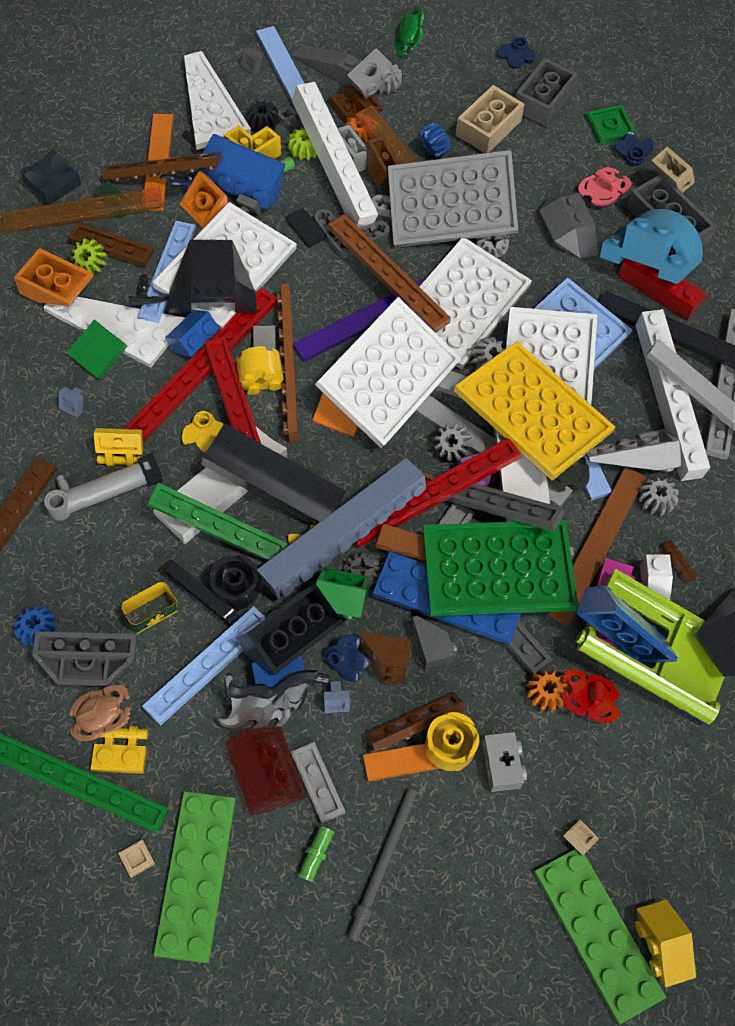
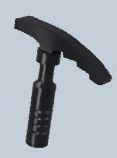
(143, 297)

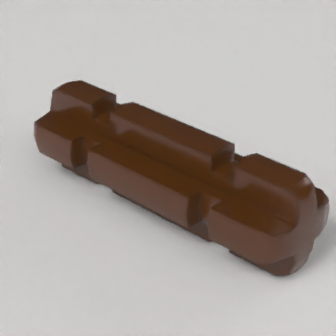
(679, 561)

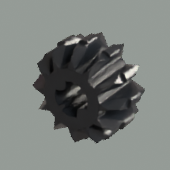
(262, 115)

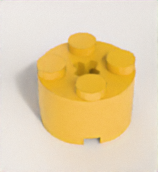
(259, 370)
(447, 727)

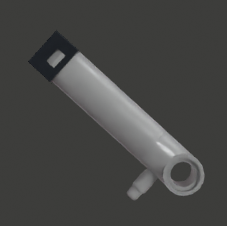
(102, 488)

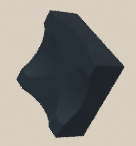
(50, 177)

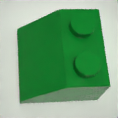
(344, 591)

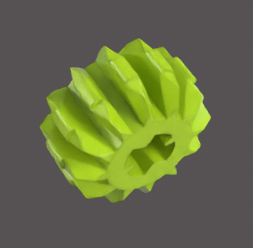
(301, 145)
(83, 251)

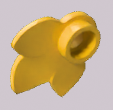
(201, 434)

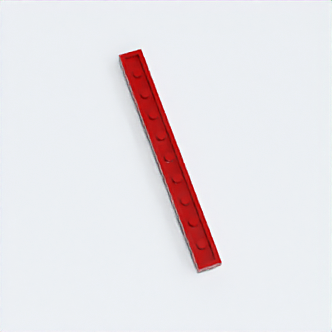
(198, 369)

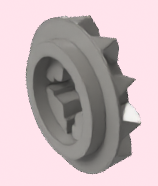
(500, 246)

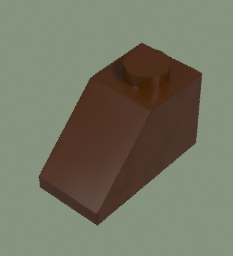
(378, 159)

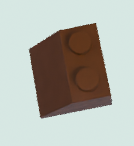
(388, 656)

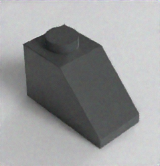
(433, 643)

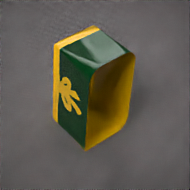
(146, 596)

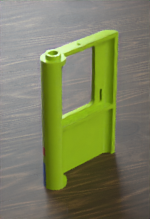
(686, 684)

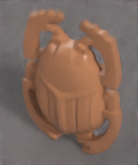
(99, 712)

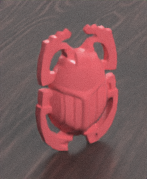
(604, 187)

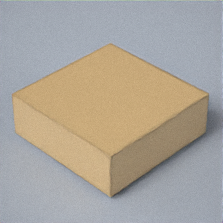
(581, 837)
(136, 858)

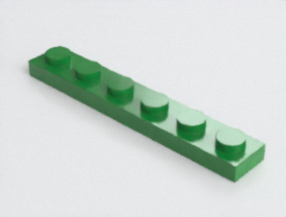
(215, 523)

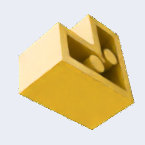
(264, 141)
(668, 943)

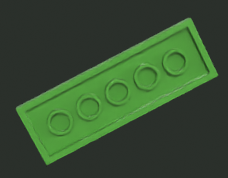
(195, 878)
(599, 936)

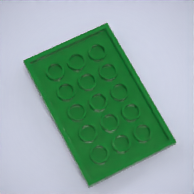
(498, 569)

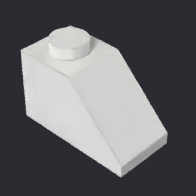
(657, 574)

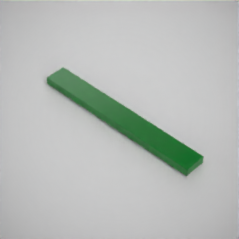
(82, 784)

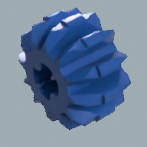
(434, 140)
(31, 620)

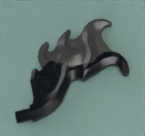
(266, 703)

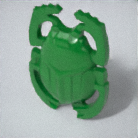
(409, 31)

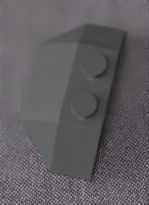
(570, 224)
(84, 657)

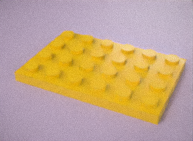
(534, 410)

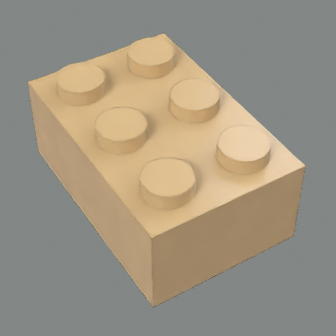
(489, 119)

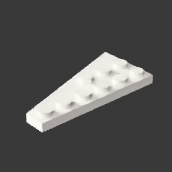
(210, 102)
(144, 338)

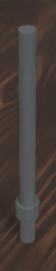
(363, 910)

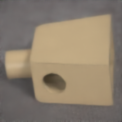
(679, 173)

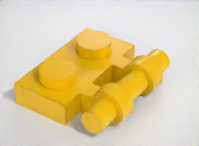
(118, 442)
(120, 758)

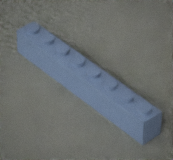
(342, 529)

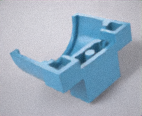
(649, 242)

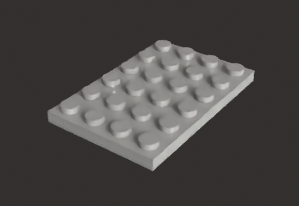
(453, 199)

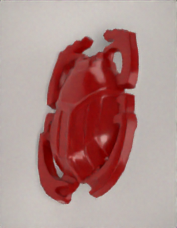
(591, 696)

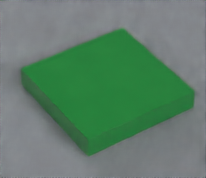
(610, 124)
(97, 349)

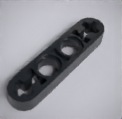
(200, 592)

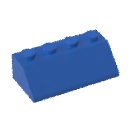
(245, 171)
(624, 626)

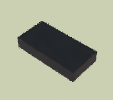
(305, 227)

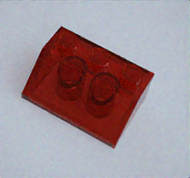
(265, 769)

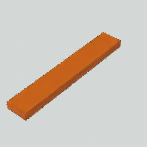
(160, 149)

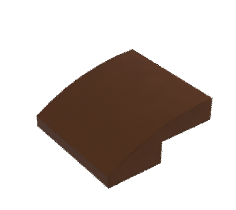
(352, 102)

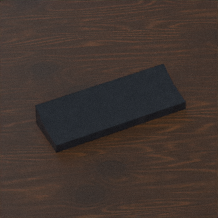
(272, 476)

